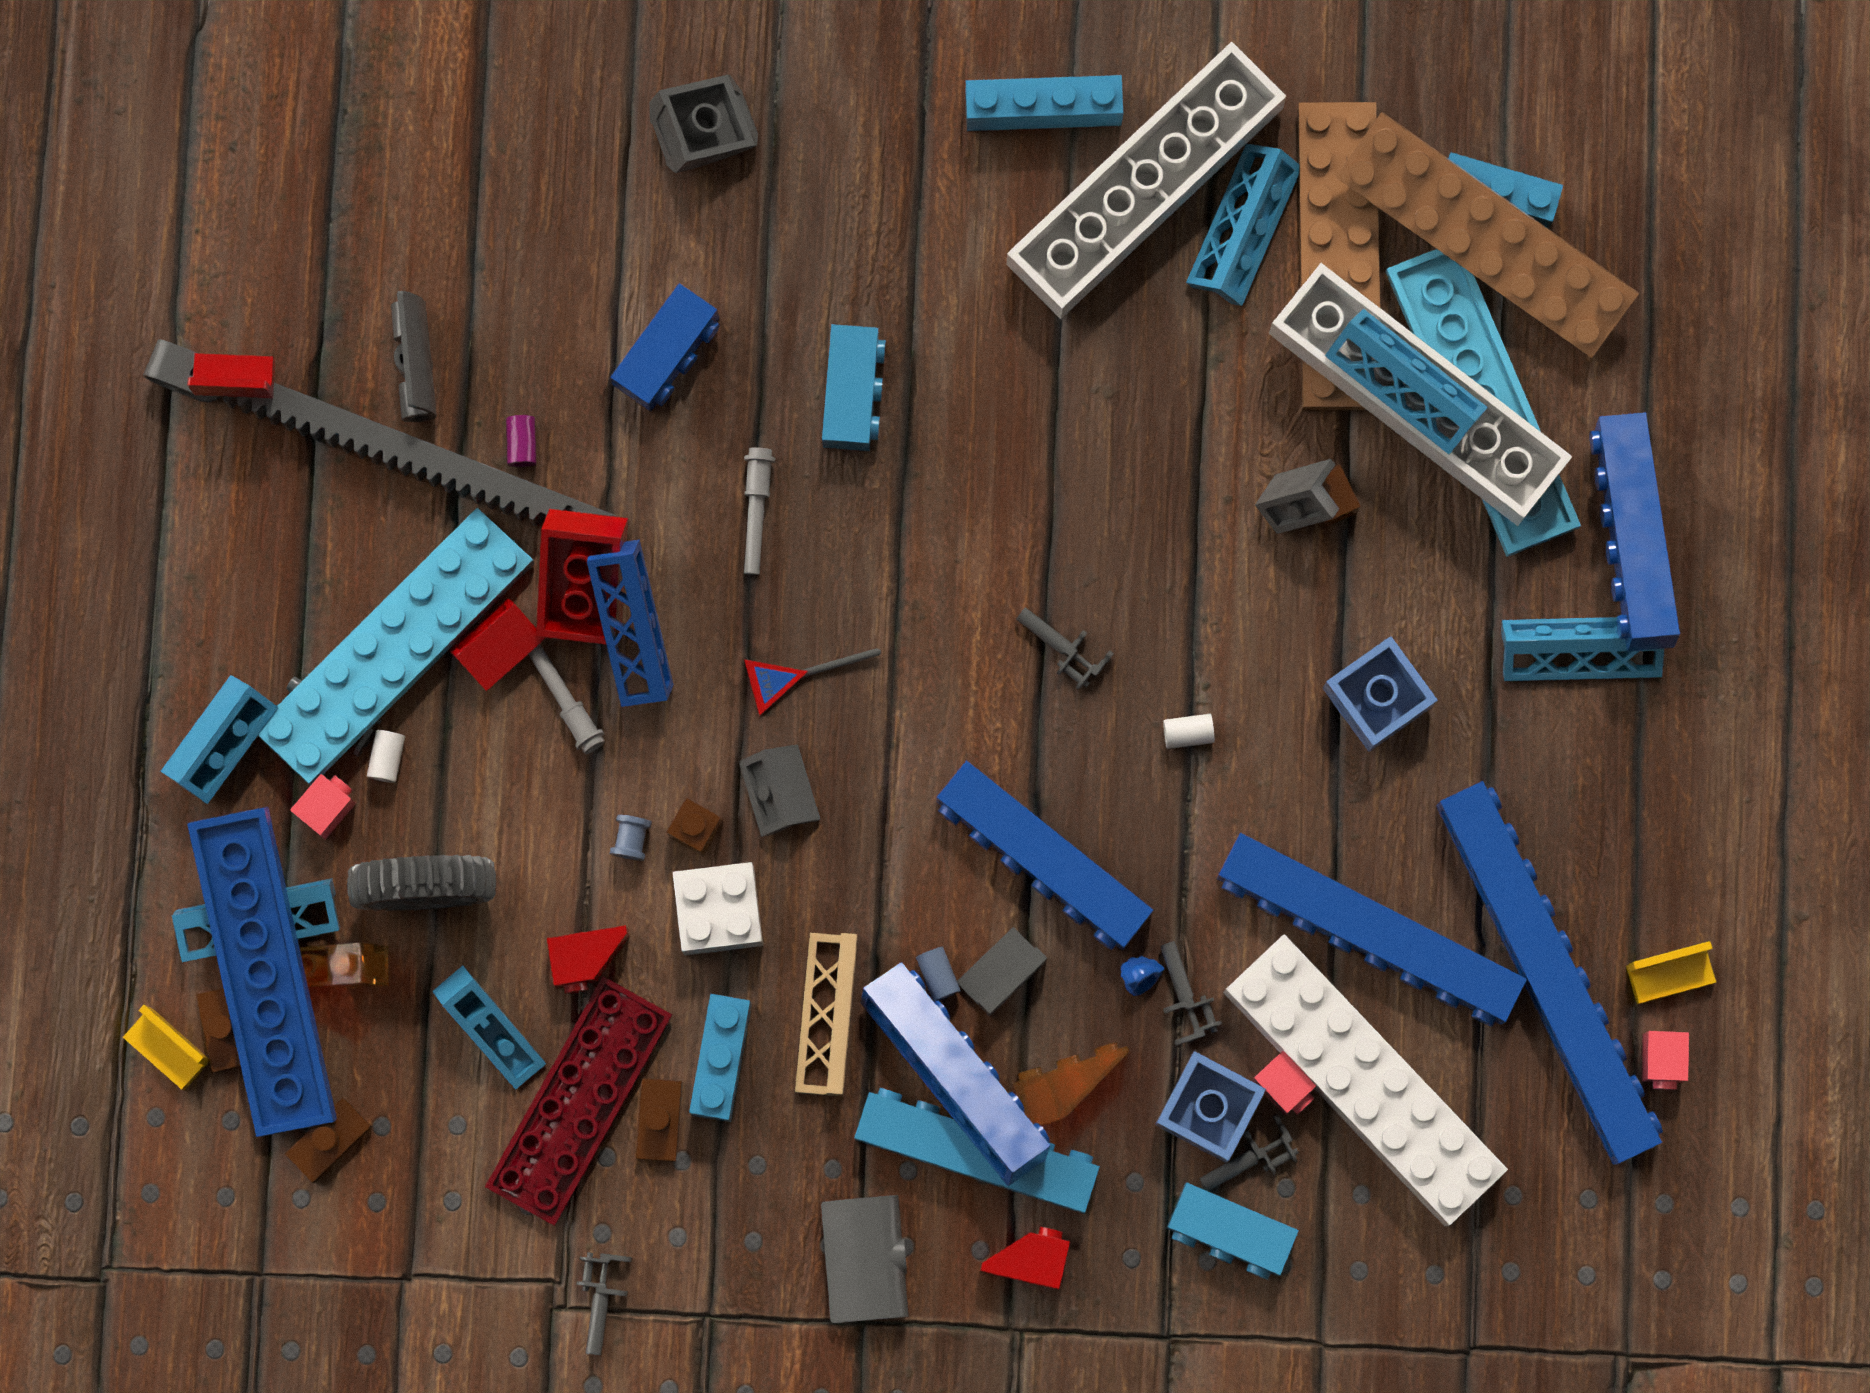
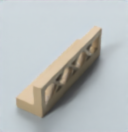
(841, 1017)

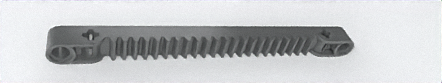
(173, 365)

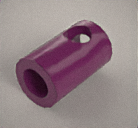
(521, 441)

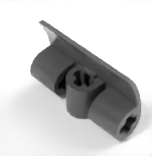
(413, 358)
(865, 1259)

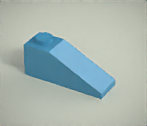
(488, 1027)

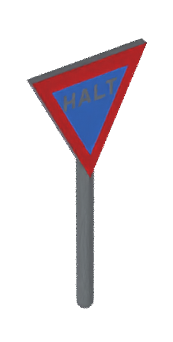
(773, 681)

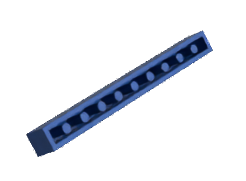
(1552, 979)

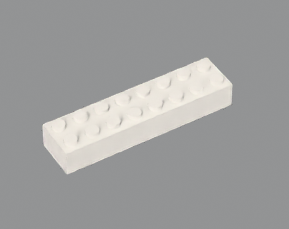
(1146, 180)
(1500, 454)
(1365, 1081)

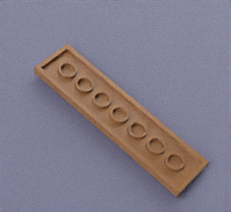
(1334, 220)
(1487, 235)

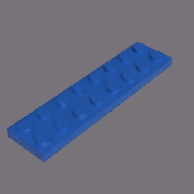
(262, 971)

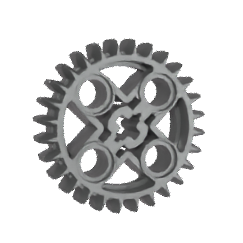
(421, 882)

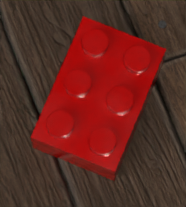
(565, 588)

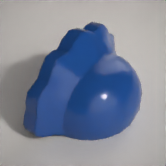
(1140, 974)

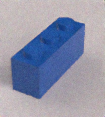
(666, 348)

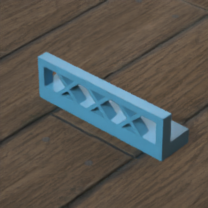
(1251, 223)
(1415, 371)
(1572, 637)
(298, 895)

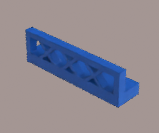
(645, 621)

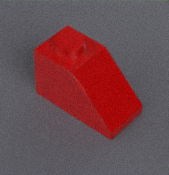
(584, 956)
(1032, 1259)

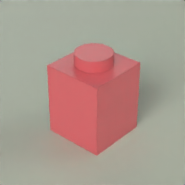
(324, 805)
(1665, 1059)
(1285, 1084)

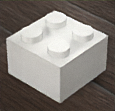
(717, 908)

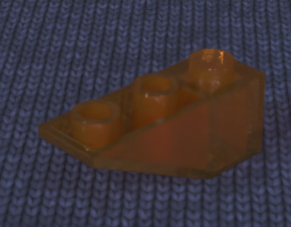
(345, 965)
(1058, 1092)

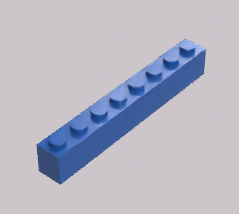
(1371, 929)

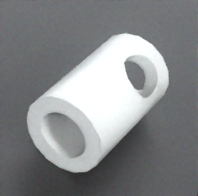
(1188, 731)
(385, 756)

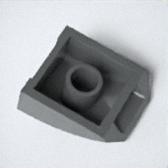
(702, 122)

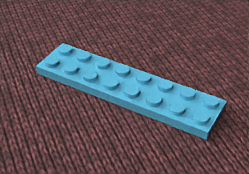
(1452, 318)
(394, 646)

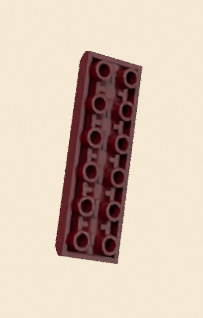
(579, 1101)

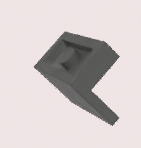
(1298, 498)
(779, 789)
(1001, 971)

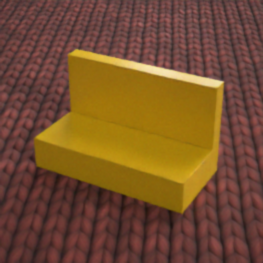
(1671, 973)
(166, 1048)

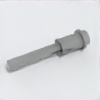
(757, 490)
(572, 712)

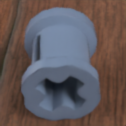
(630, 837)

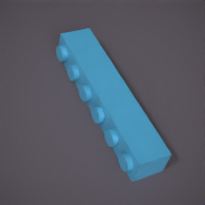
(941, 1142)

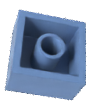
(1379, 694)
(1210, 1107)

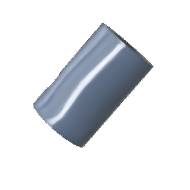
(938, 974)

